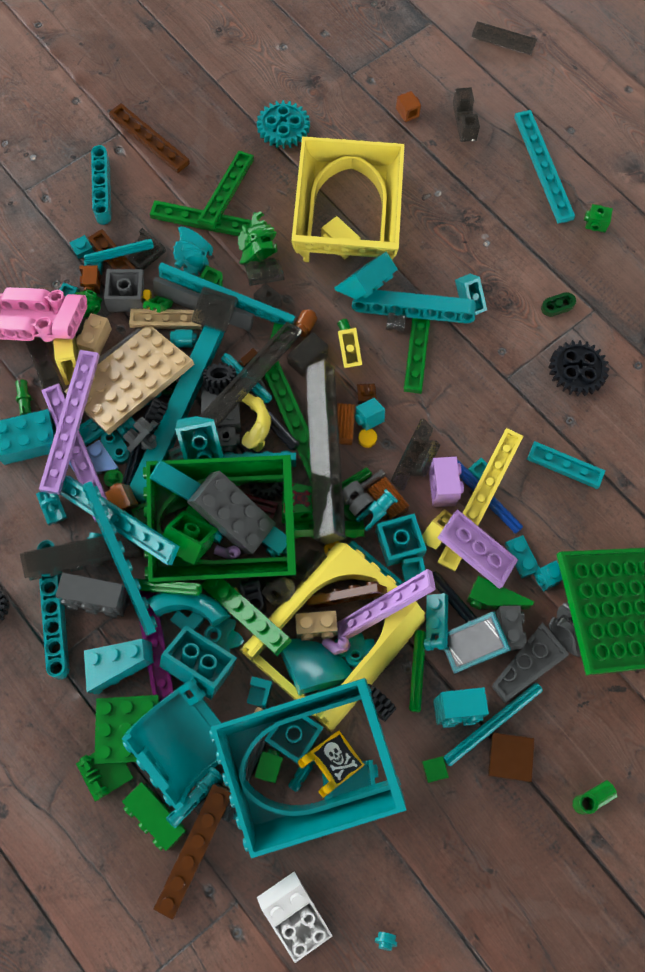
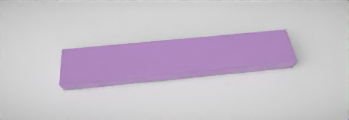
(386, 605)

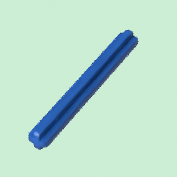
(494, 505)

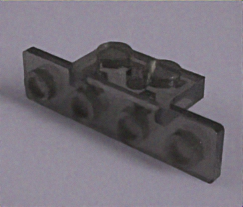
(417, 456)

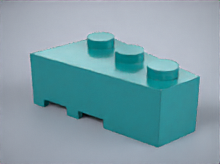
(114, 662)

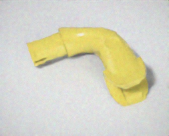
(256, 437)

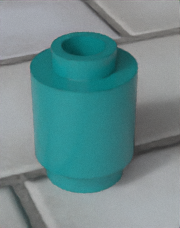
(183, 338)

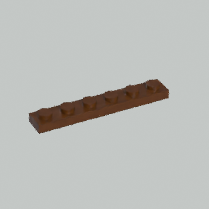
(149, 138)
(193, 851)

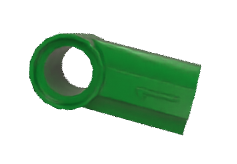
(596, 798)

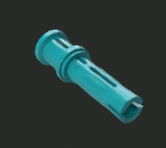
(200, 792)

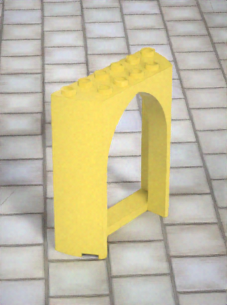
(326, 157)
(398, 628)

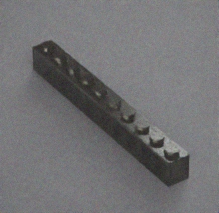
(325, 454)

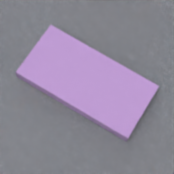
(478, 549)

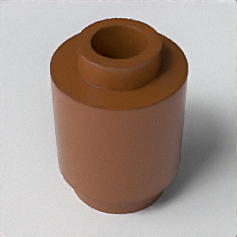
(306, 321)

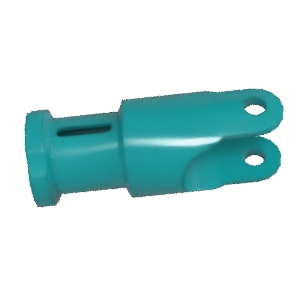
(378, 509)

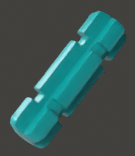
(300, 777)

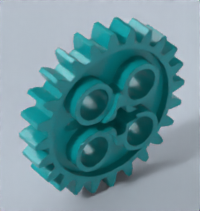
(283, 124)

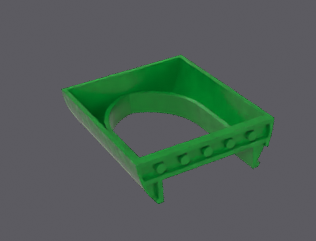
(239, 471)

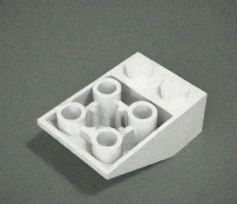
(294, 917)

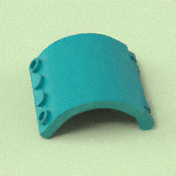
(175, 742)

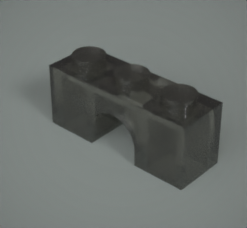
(466, 121)

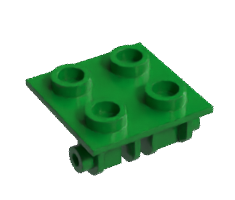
(102, 778)

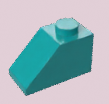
(471, 288)

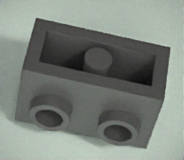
(511, 623)

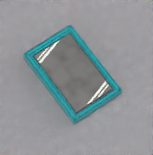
(475, 642)

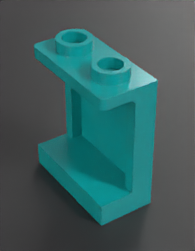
(362, 778)

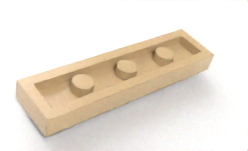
(165, 320)

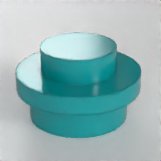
(386, 941)

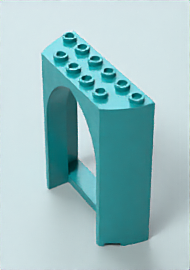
(277, 825)

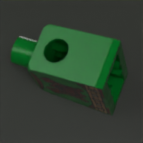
(301, 503)

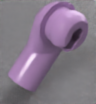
(229, 553)
(337, 648)

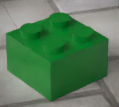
(191, 535)

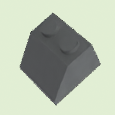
(124, 290)

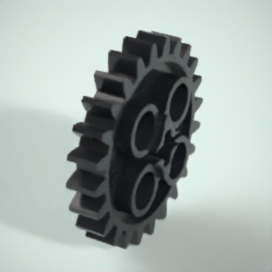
(578, 368)

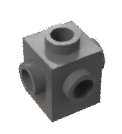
(228, 439)

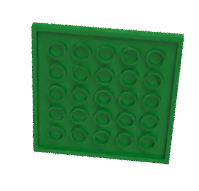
(607, 607)

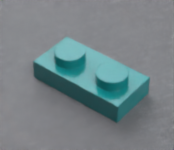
(526, 561)

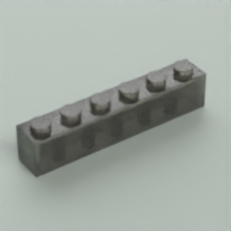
(72, 556)

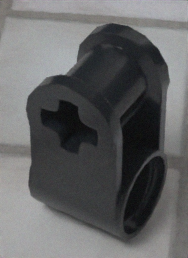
(252, 591)

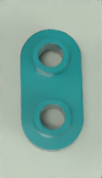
(115, 446)

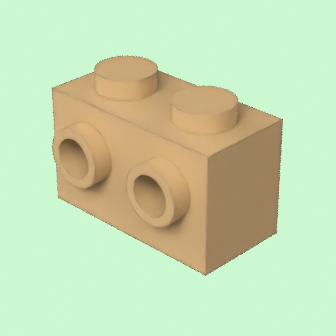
(94, 334)
(316, 625)

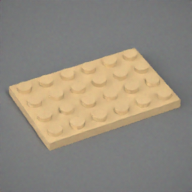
(133, 377)

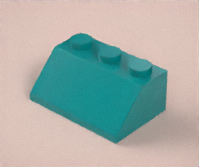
(368, 277)
(198, 438)

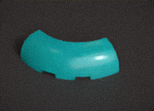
(202, 605)

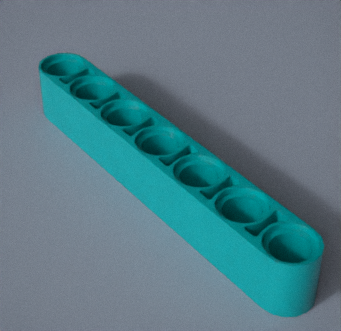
(417, 306)
(51, 619)

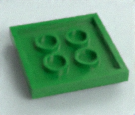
(113, 720)

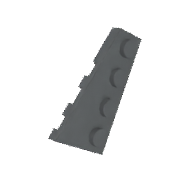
(531, 662)

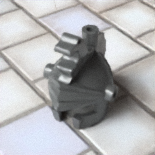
(564, 630)

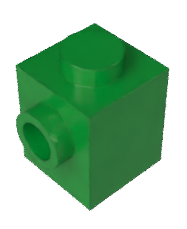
(269, 766)

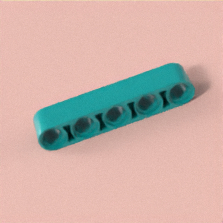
(101, 185)

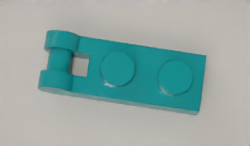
(436, 621)

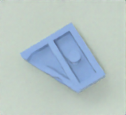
(100, 458)

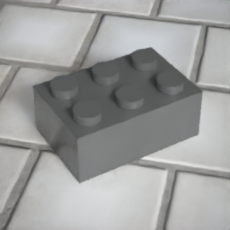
(92, 595)

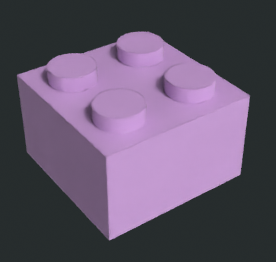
(445, 481)

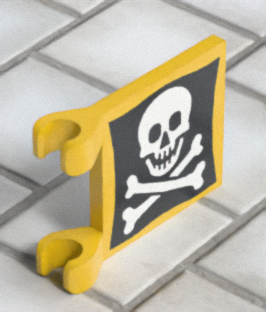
(335, 760)

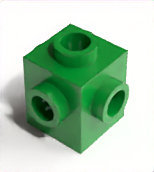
(598, 218)
(93, 302)

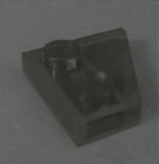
(143, 259)

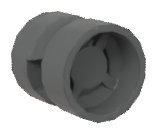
(360, 503)

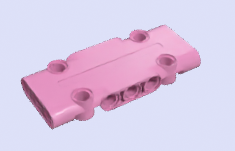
(40, 313)

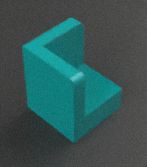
(412, 567)
(259, 692)

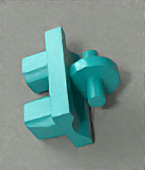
(51, 507)

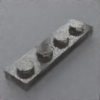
(504, 38)

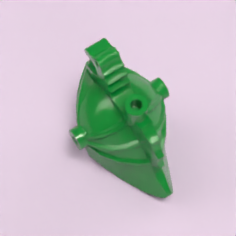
(257, 240)

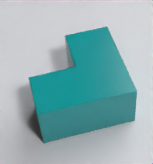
(194, 621)

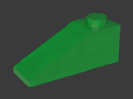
(489, 597)

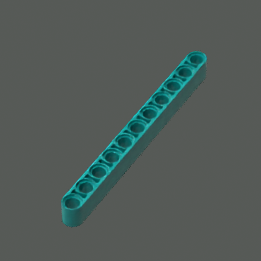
(179, 405)

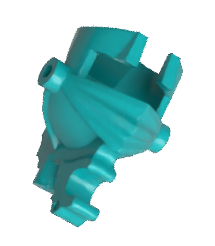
(191, 251)

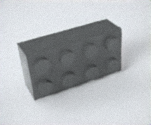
(231, 512)

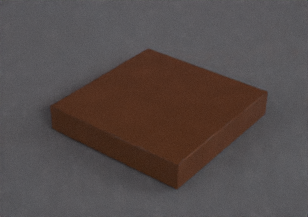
(511, 757)

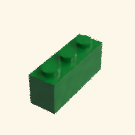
(152, 816)

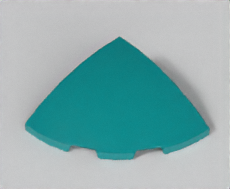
(313, 666)

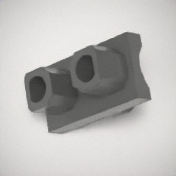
(147, 441)

